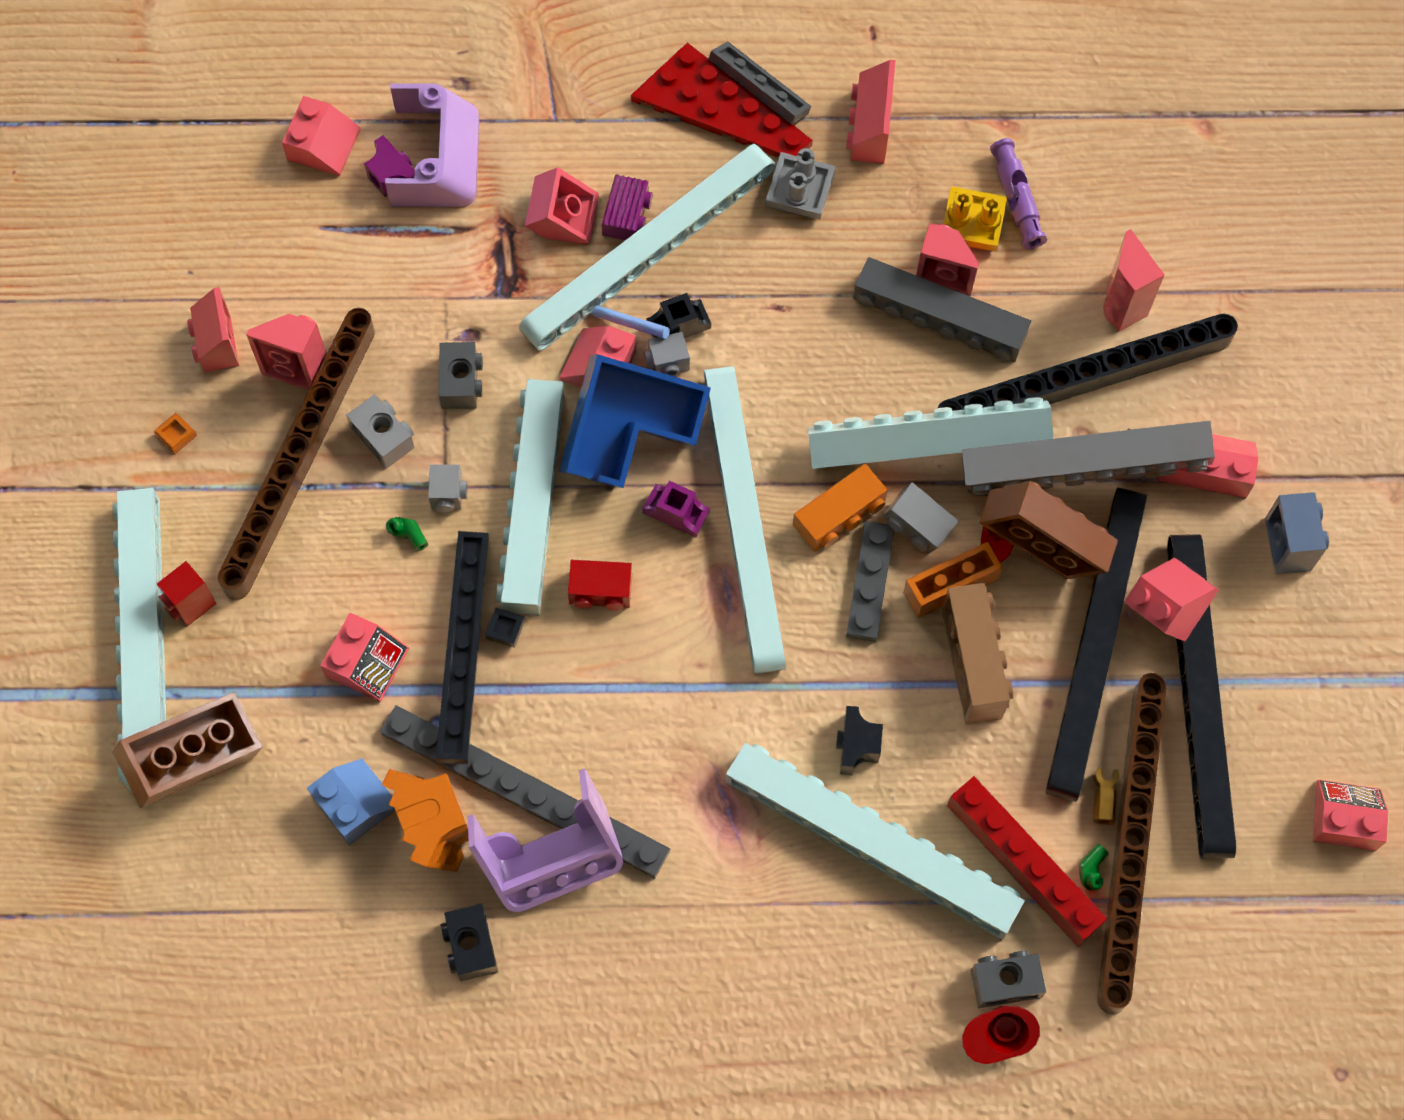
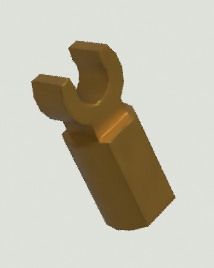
(1105, 798)

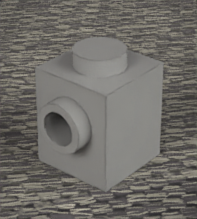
(668, 354)
(446, 488)

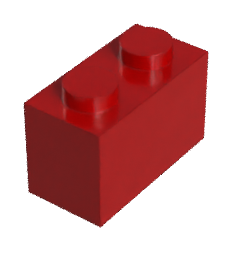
(600, 584)
(185, 594)

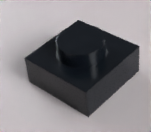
(505, 627)

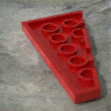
(715, 102)

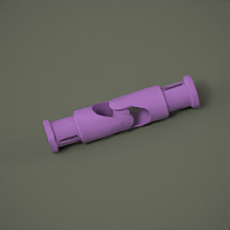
(1019, 196)

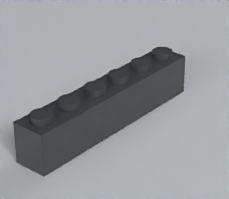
(941, 309)

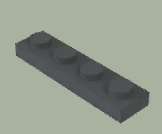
(759, 82)
(870, 581)

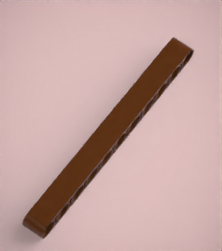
(298, 464)
(1124, 852)

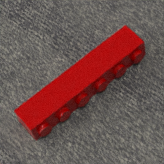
(1026, 861)

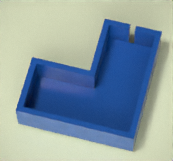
(618, 404)

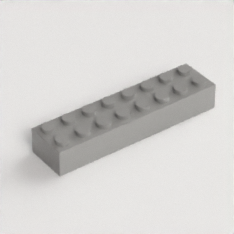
(1090, 457)

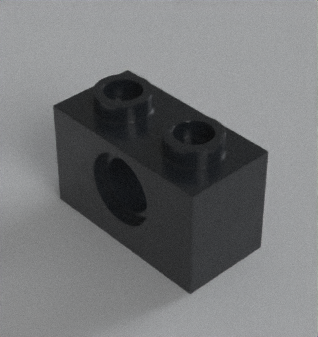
(464, 923)

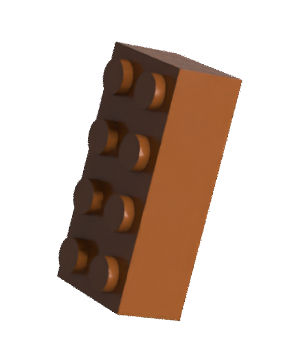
(1048, 530)
(187, 749)

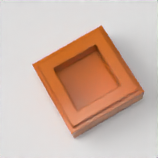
(175, 433)

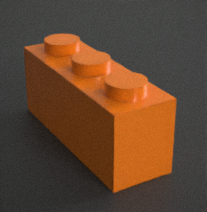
(840, 508)
(928, 589)

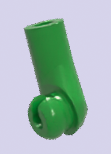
(407, 529)
(1089, 869)

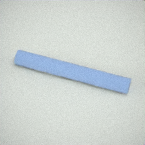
(631, 322)

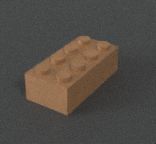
(976, 653)

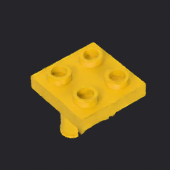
(976, 216)

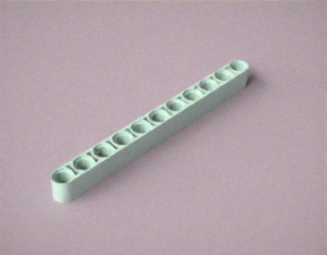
(646, 247)
(744, 521)

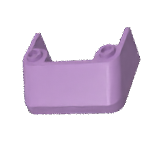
(452, 176)
(554, 863)

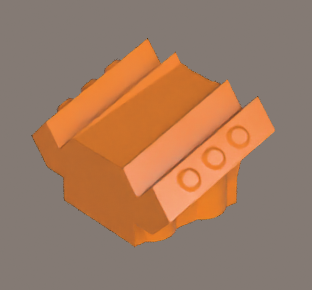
(429, 818)

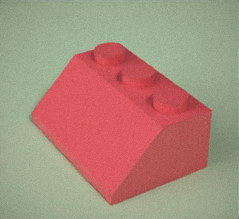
(871, 114)
(1131, 284)
(288, 349)
(1230, 473)

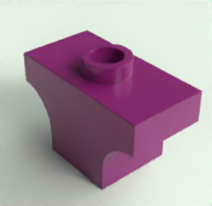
(387, 164)
(676, 508)

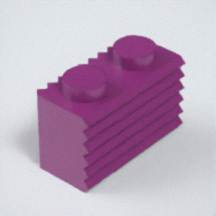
(626, 207)

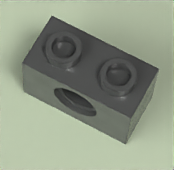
(455, 359)
(992, 991)

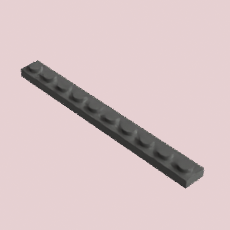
(519, 788)

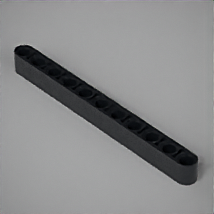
(1102, 374)
(1095, 650)
(1204, 720)

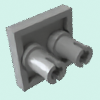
(800, 184)

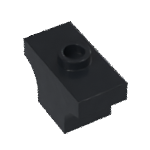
(682, 315)
(858, 741)

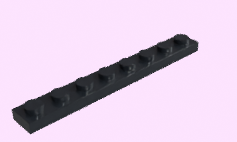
(462, 648)

